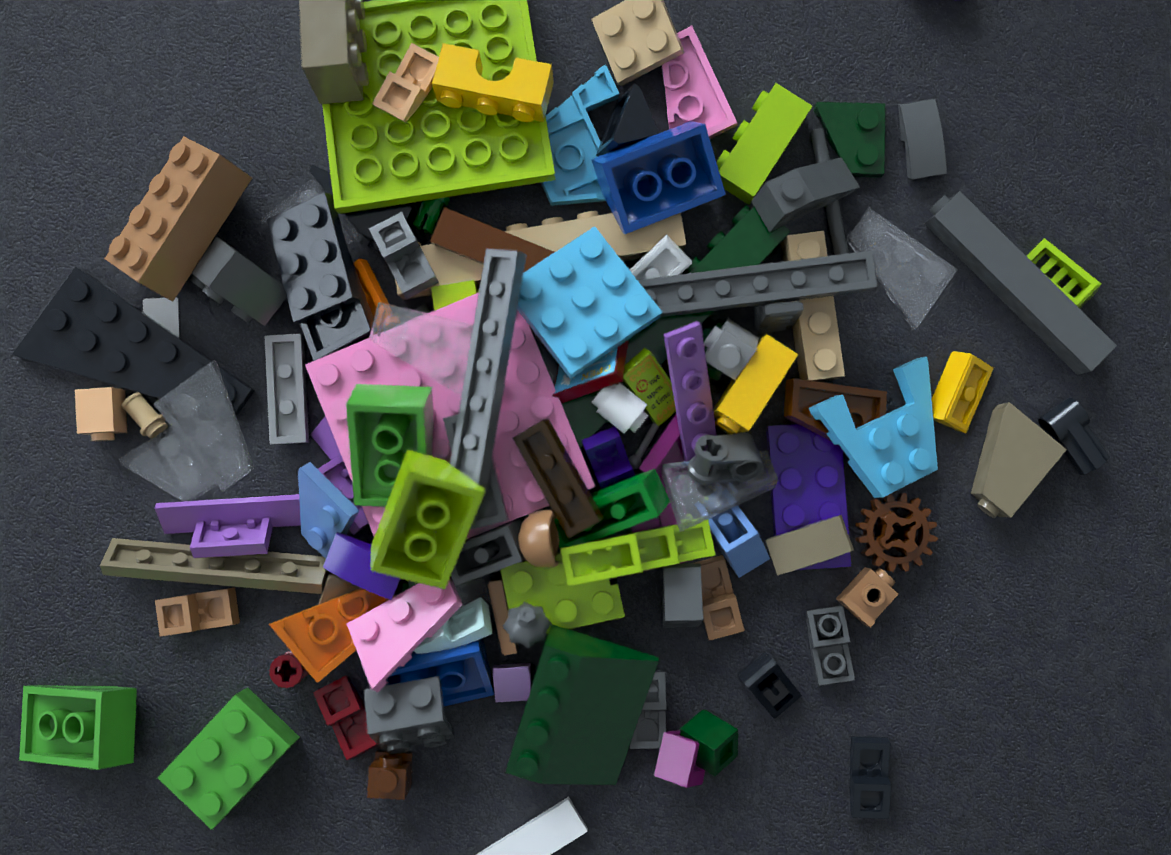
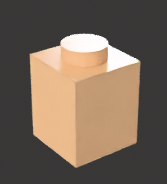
(100, 413)

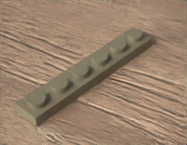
(177, 564)

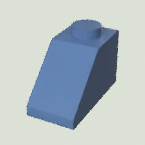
(738, 540)

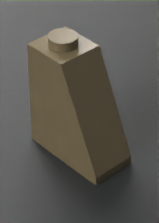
(1012, 461)

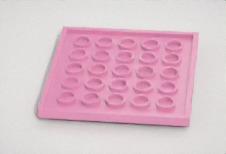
(524, 403)

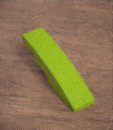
(636, 552)

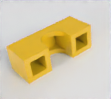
(520, 94)

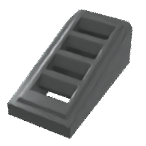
(777, 316)

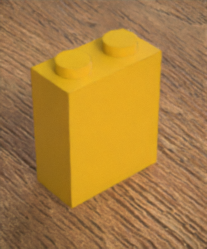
(753, 387)

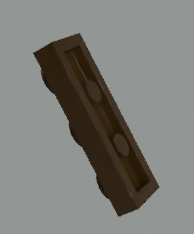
(558, 478)

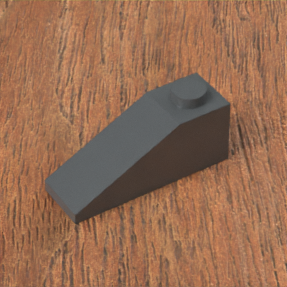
(803, 192)

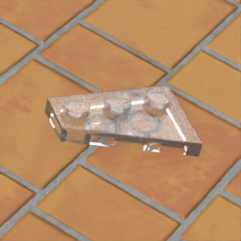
(902, 265)
(698, 502)

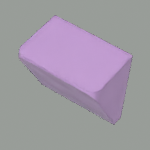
(512, 682)

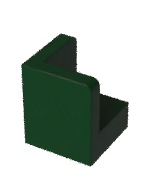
(716, 741)

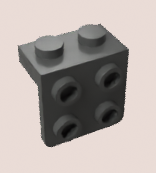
(407, 715)

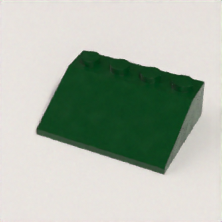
(581, 710)

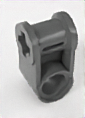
(729, 457)

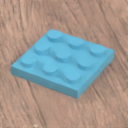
(584, 302)

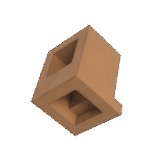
(855, 595)

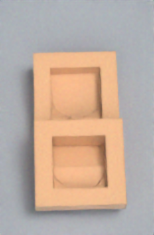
(410, 84)

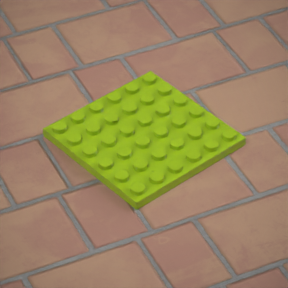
(439, 148)

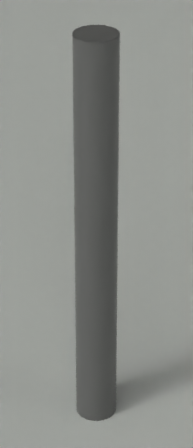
(833, 209)

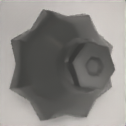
(526, 624)

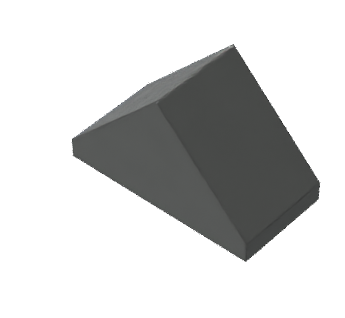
(682, 596)

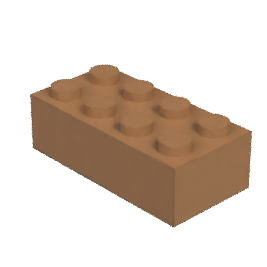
(178, 218)

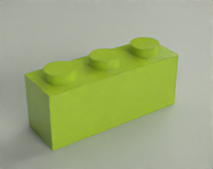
(761, 142)

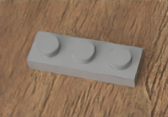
(286, 389)

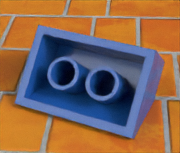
(659, 176)
(462, 672)

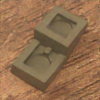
(809, 545)

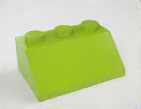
(425, 521)

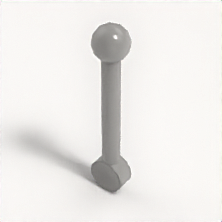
(635, 460)

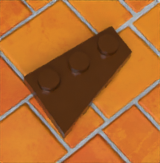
(801, 394)

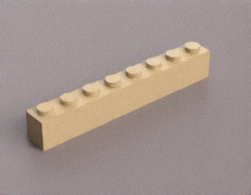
(554, 235)

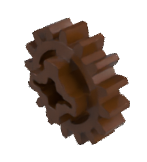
(882, 540)

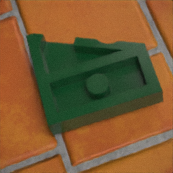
(856, 134)

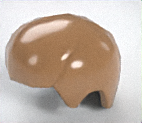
(539, 539)

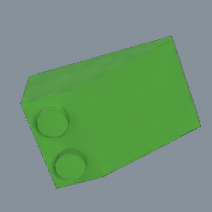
(381, 428)
(78, 725)

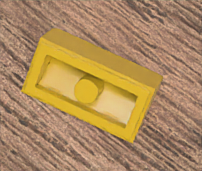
(960, 390)

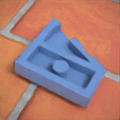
(322, 509)

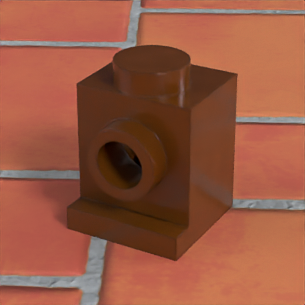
(390, 775)

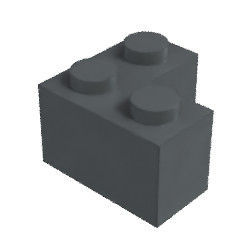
(231, 276)

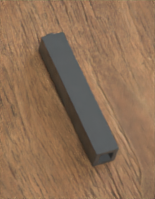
(1019, 283)

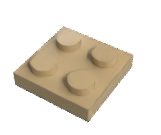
(637, 38)

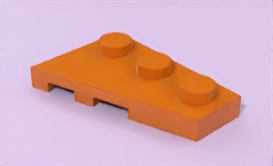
(321, 633)

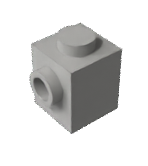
(730, 348)

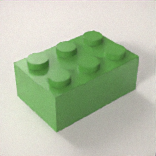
(228, 757)

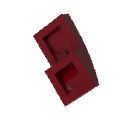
(347, 716)

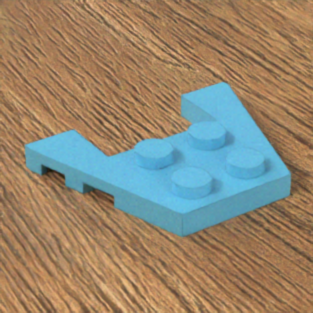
(576, 142)
(893, 447)

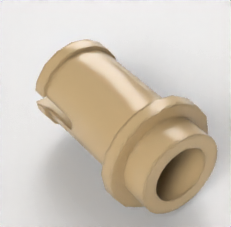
(144, 415)

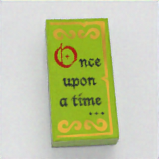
(651, 385)

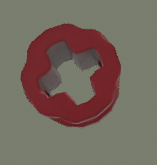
(282, 677)

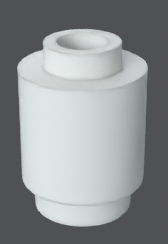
(620, 407)

